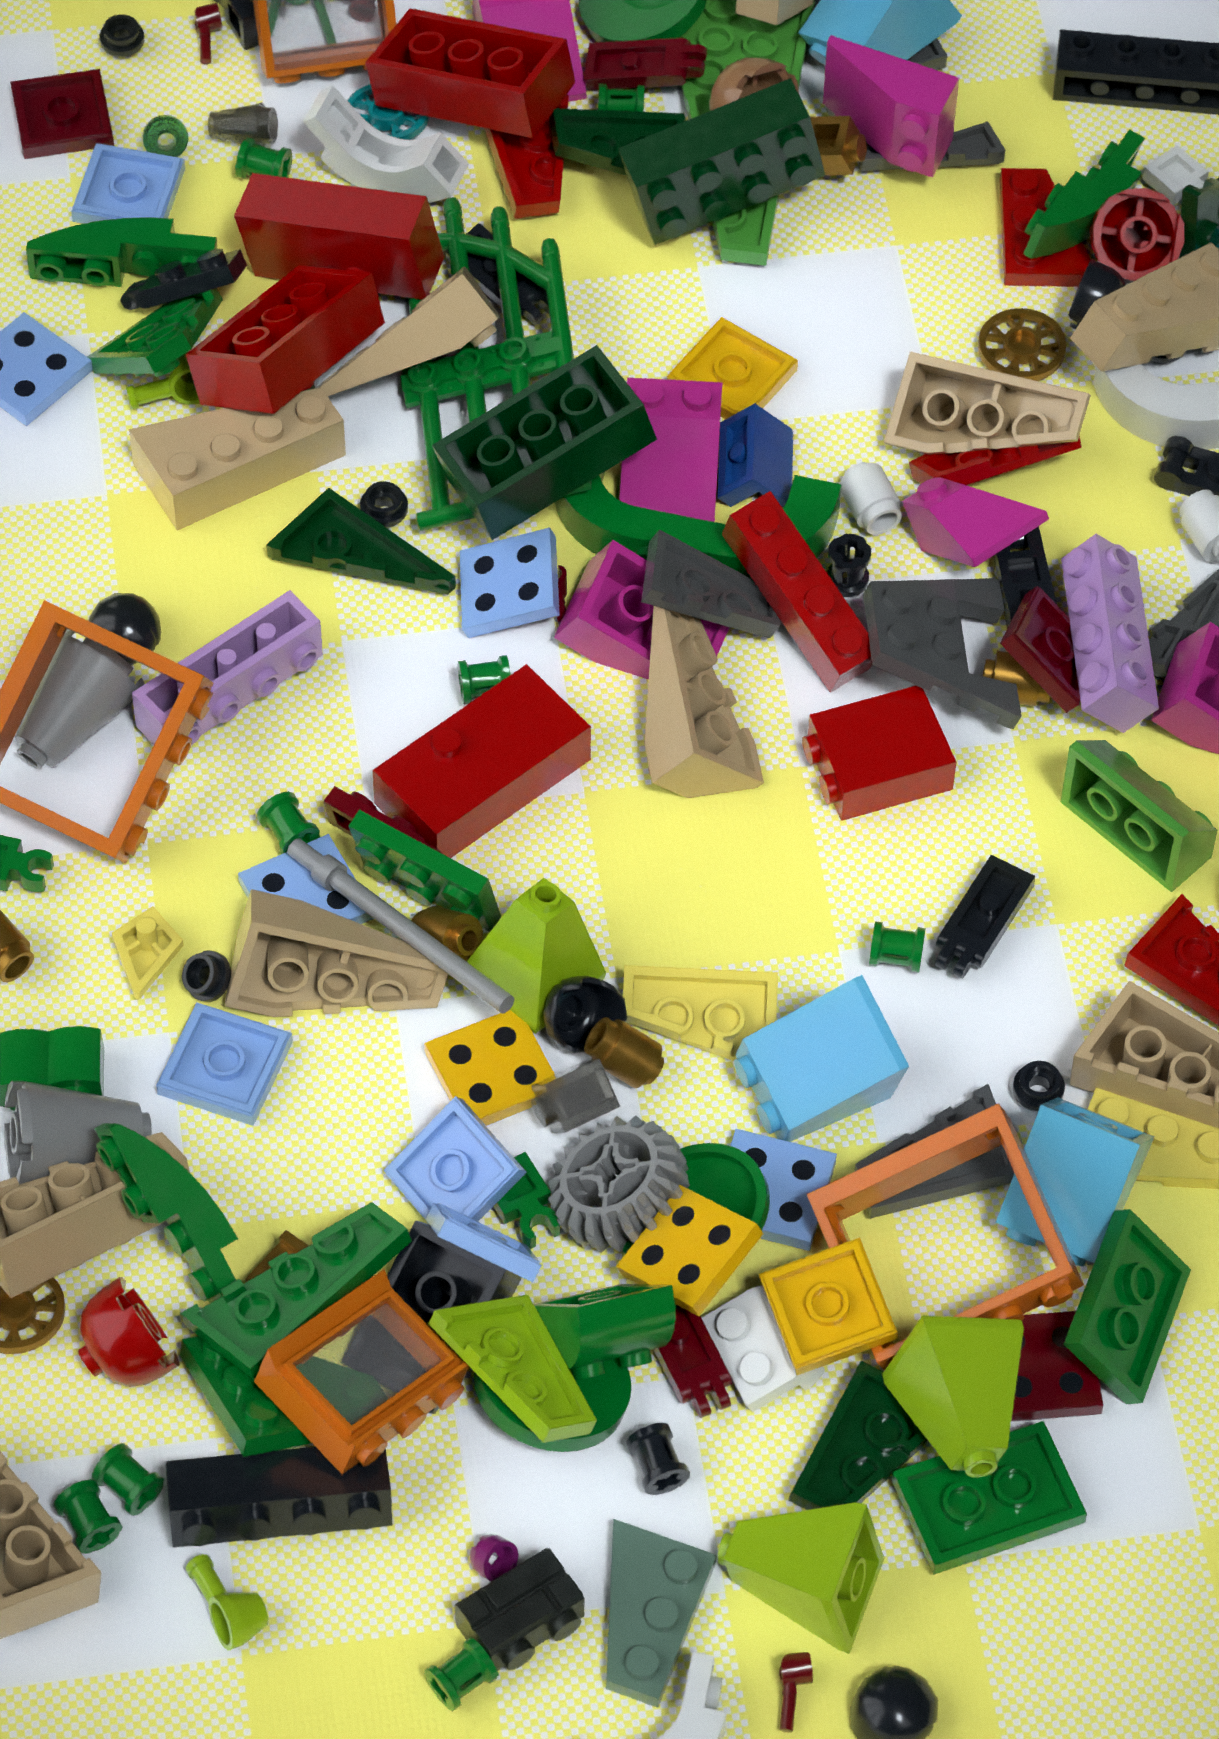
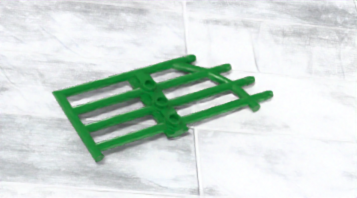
(477, 369)

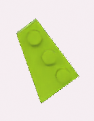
(519, 1362)

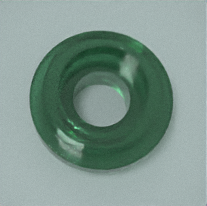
(165, 124)

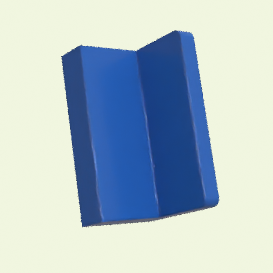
(754, 456)

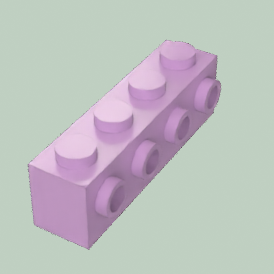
(1109, 633)
(241, 663)

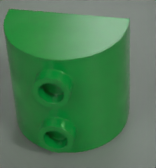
(609, 1325)

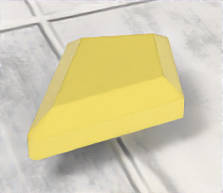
(146, 949)

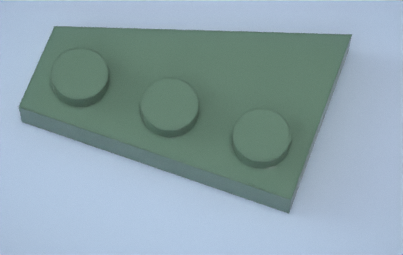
(651, 1608)

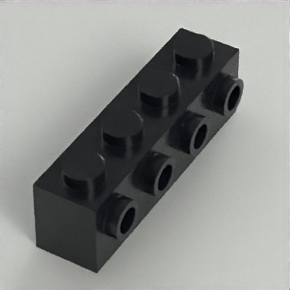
(1137, 72)
(273, 1496)

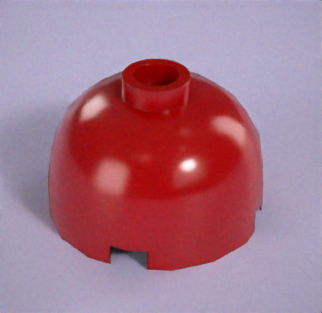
(1137, 232)
(123, 1338)

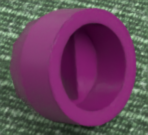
(501, 1548)

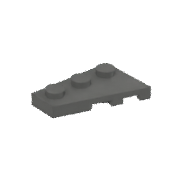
(704, 588)
(975, 1175)

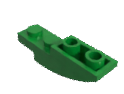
(1074, 205)
(107, 249)
(165, 1190)

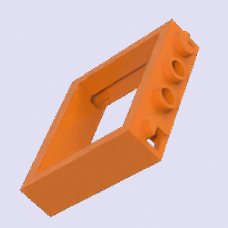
(169, 749)
(930, 1158)

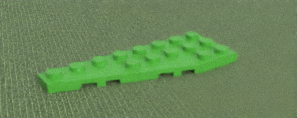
(730, 37)

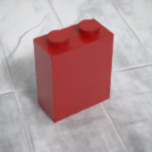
(879, 752)

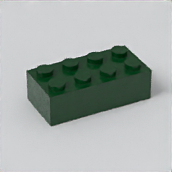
(722, 161)
(545, 442)

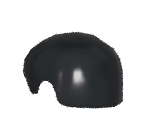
(1095, 283)
(129, 618)
(577, 1007)
(893, 1705)

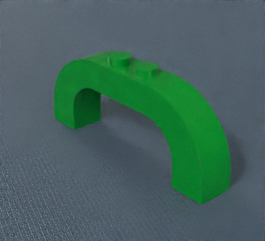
(599, 517)

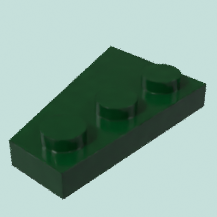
(597, 134)
(859, 1445)

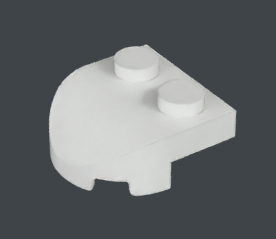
(754, 1349)

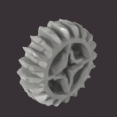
(609, 1174)

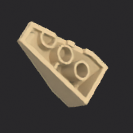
(439, 324)
(971, 408)
(689, 721)
(313, 959)

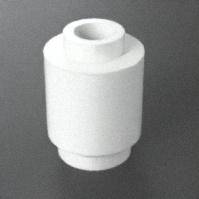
(871, 497)
(1201, 522)

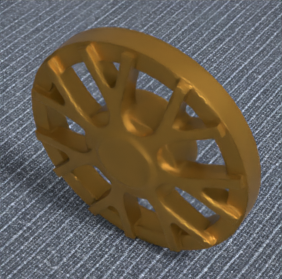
(1022, 343)
(21, 1313)

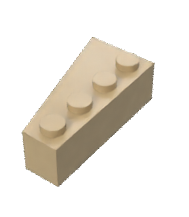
(65, 1219)

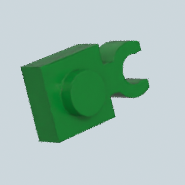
(18, 865)
(527, 1203)

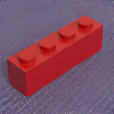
(799, 591)

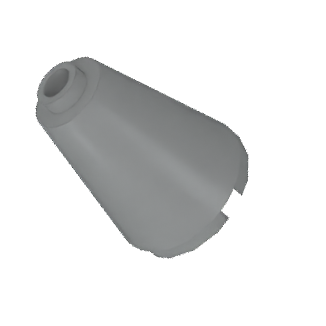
(74, 700)
(59, 1126)

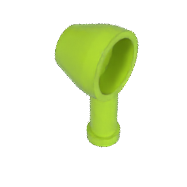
(178, 385)
(233, 1615)

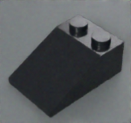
(441, 1275)

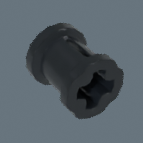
(856, 568)
(657, 1459)

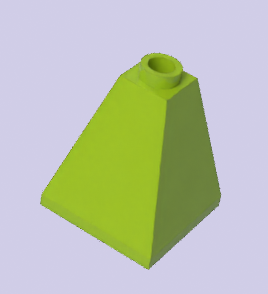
(536, 948)
(960, 1386)
(809, 1567)

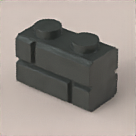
(522, 1610)

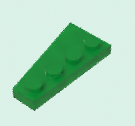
(297, 1287)

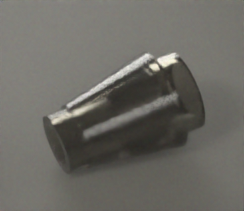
(242, 122)

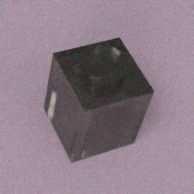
(573, 1096)

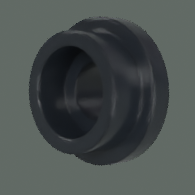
(121, 36)
(388, 495)
(206, 975)
(1041, 1074)

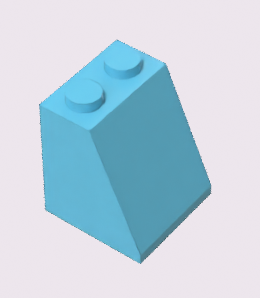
(883, 25)
(821, 1062)
(1084, 1172)

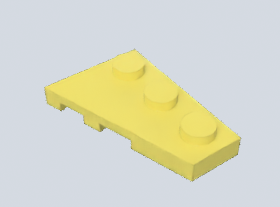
(701, 1005)
(1182, 1150)

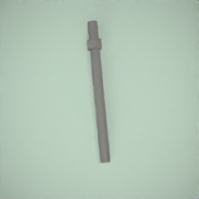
(333, 876)

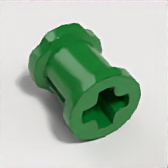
(621, 99)
(262, 160)
(480, 677)
(286, 821)
(897, 946)
(128, 1479)
(87, 1516)
(461, 1674)

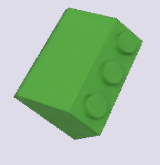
(1136, 812)

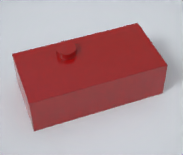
(471, 72)
(341, 228)
(285, 339)
(484, 762)

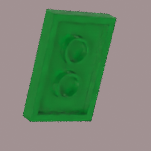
(422, 870)
(1127, 1306)
(977, 1517)

